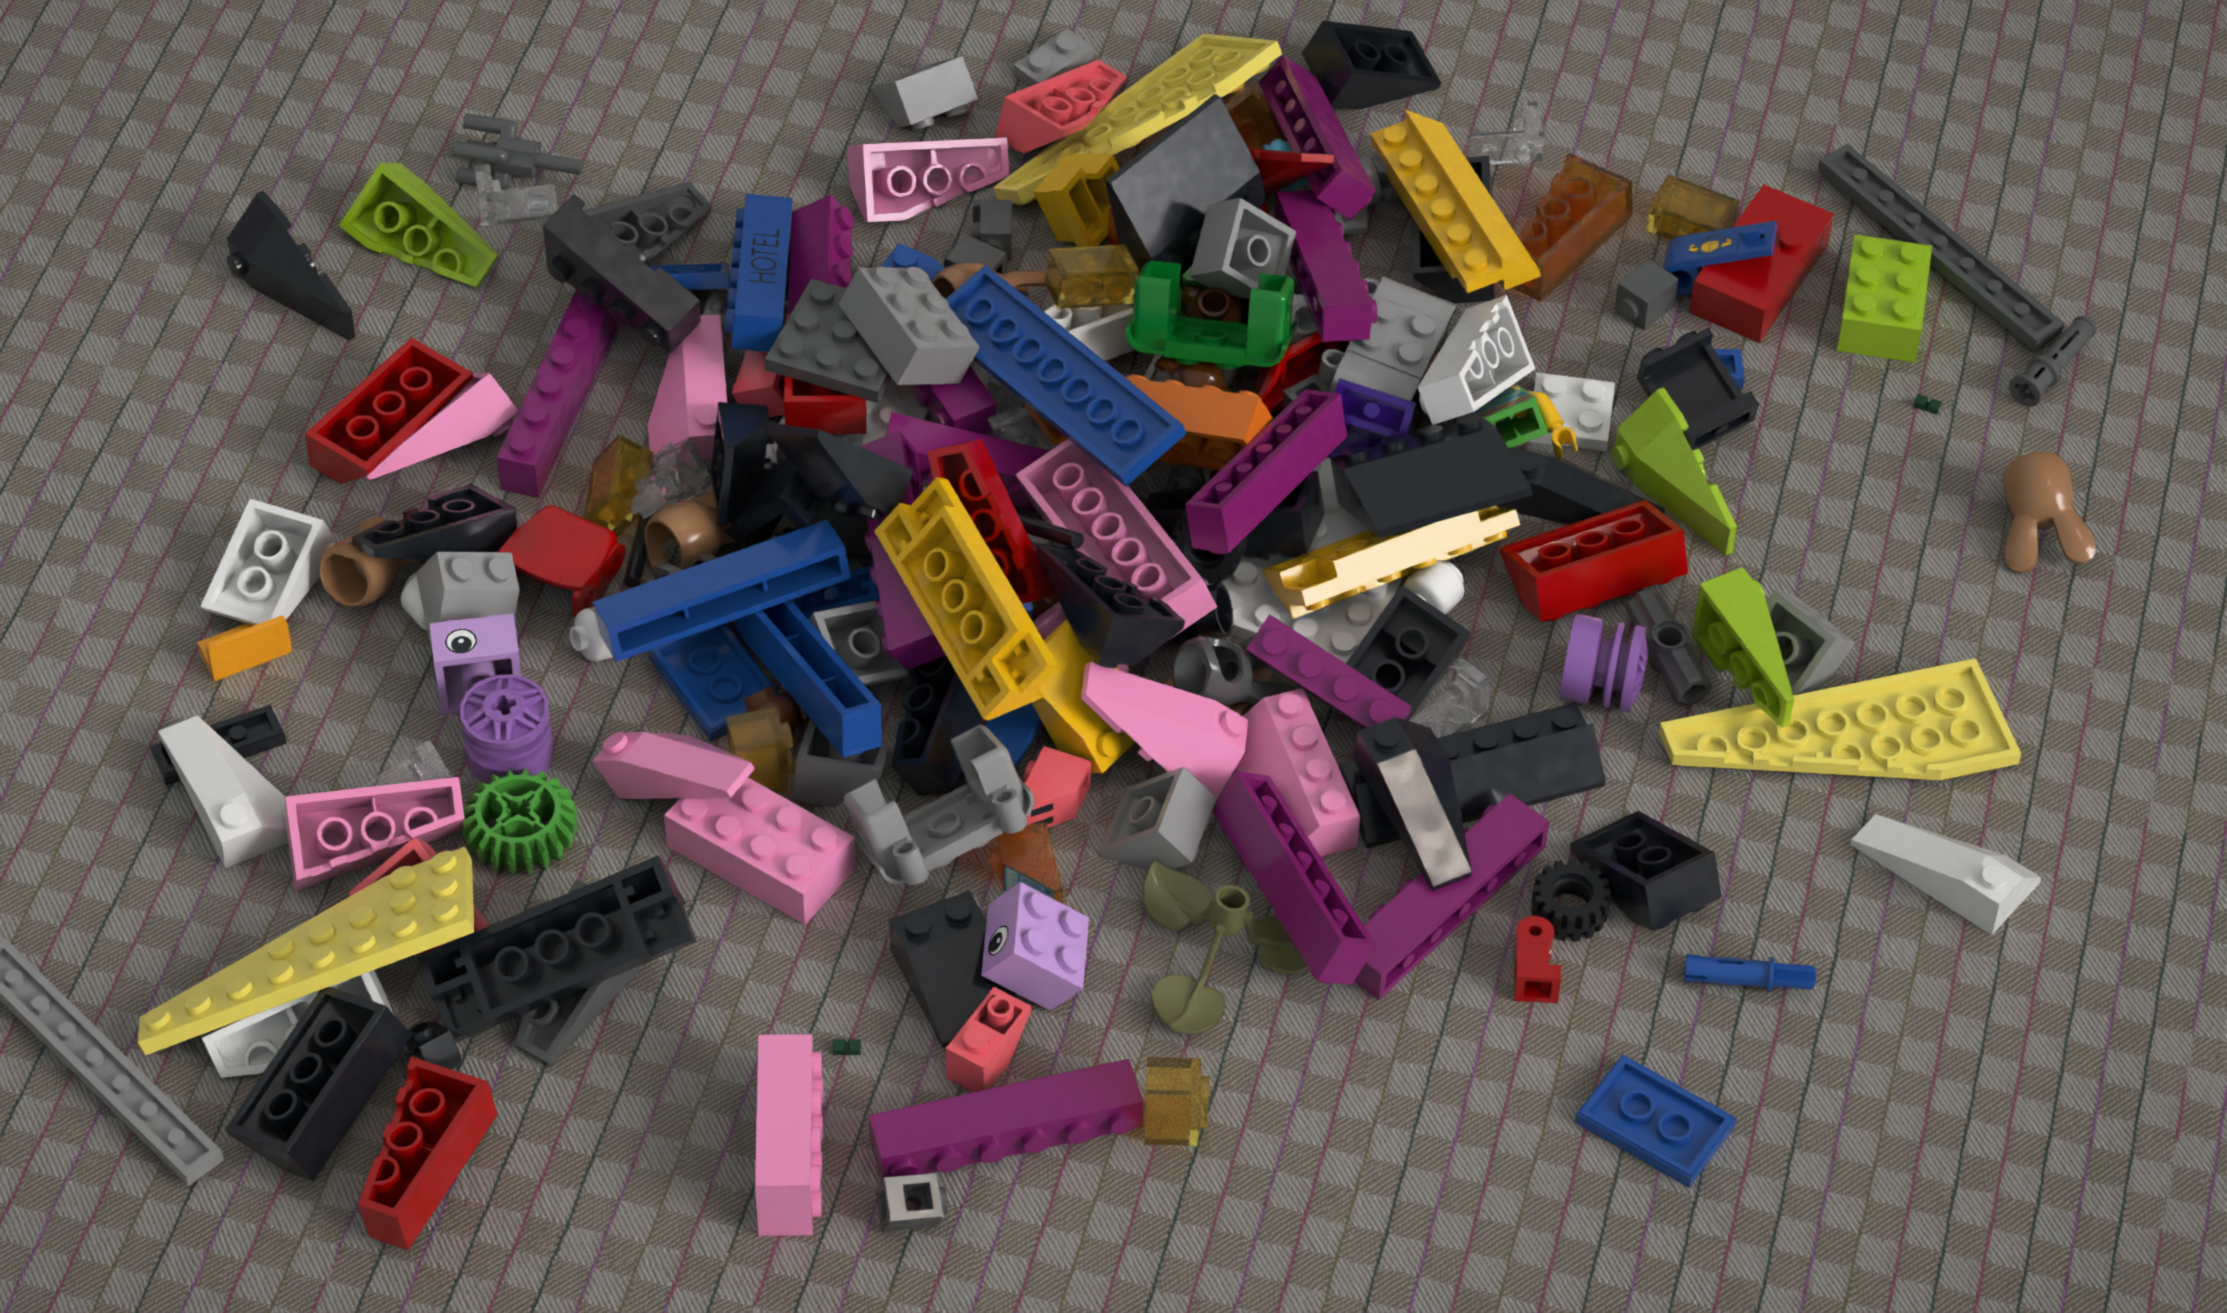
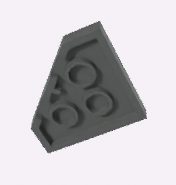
(826, 348)

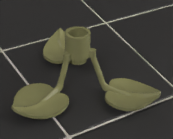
(1174, 902)

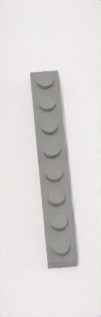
(105, 1068)

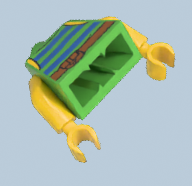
(1526, 416)

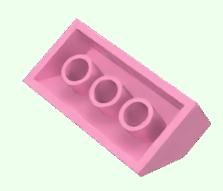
(1293, 751)

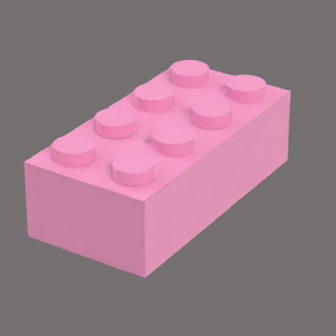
(764, 847)
(788, 1135)

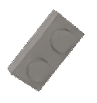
(1053, 58)

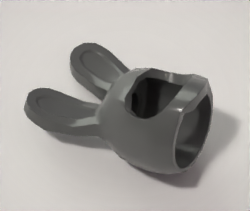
(1222, 672)

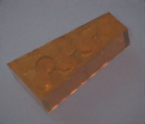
(1573, 221)

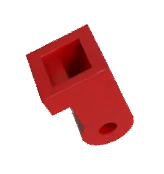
(1533, 975)

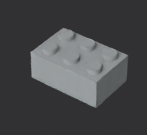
(909, 326)

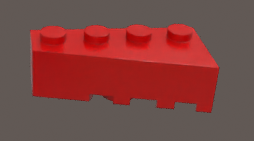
(989, 506)
(424, 1149)

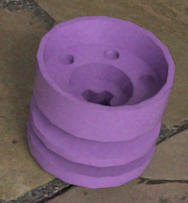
(1603, 663)
(506, 727)

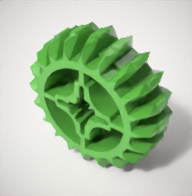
(519, 810)

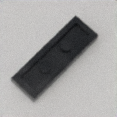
(245, 733)

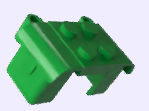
(1162, 331)

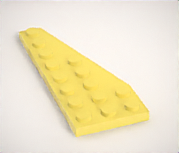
(1157, 100)
(1893, 726)
(368, 930)

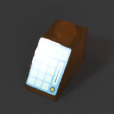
(1027, 859)

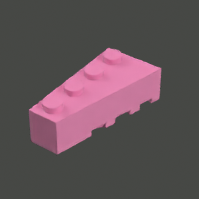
(361, 826)

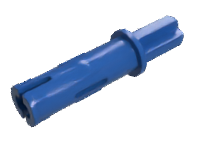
(1748, 972)

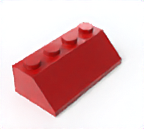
(383, 411)
(1595, 560)

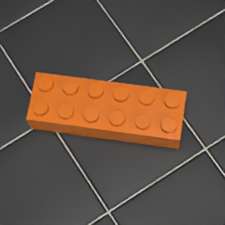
(1214, 420)

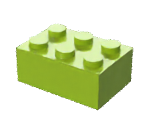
(1884, 298)

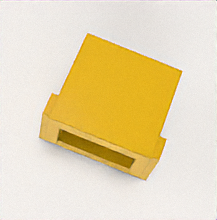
(1077, 198)

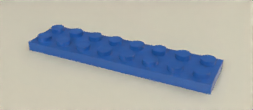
(1063, 378)

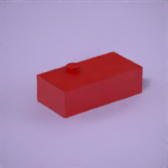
(1754, 291)

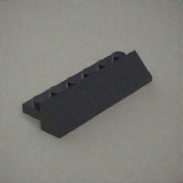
(1526, 756)
(557, 948)

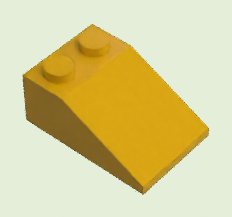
(1066, 716)

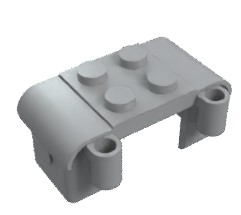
(1399, 343)
(951, 825)

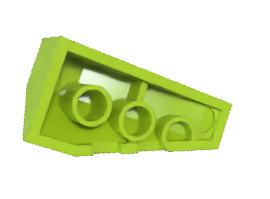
(413, 223)
(1663, 466)
(1738, 635)

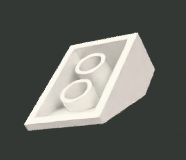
(267, 564)

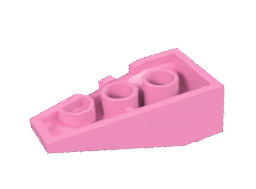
(912, 177)
(691, 390)
(468, 416)
(1169, 723)
(669, 767)

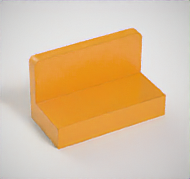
(245, 647)

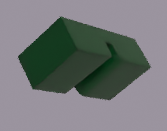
(1921, 402)
(841, 1047)

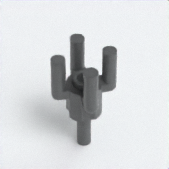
(507, 155)

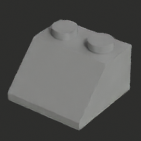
(926, 93)
(1239, 245)
(467, 586)
(856, 638)
(1807, 642)
(1160, 821)

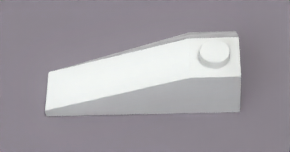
(230, 796)
(1960, 875)
(253, 1042)

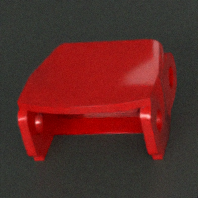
(567, 554)

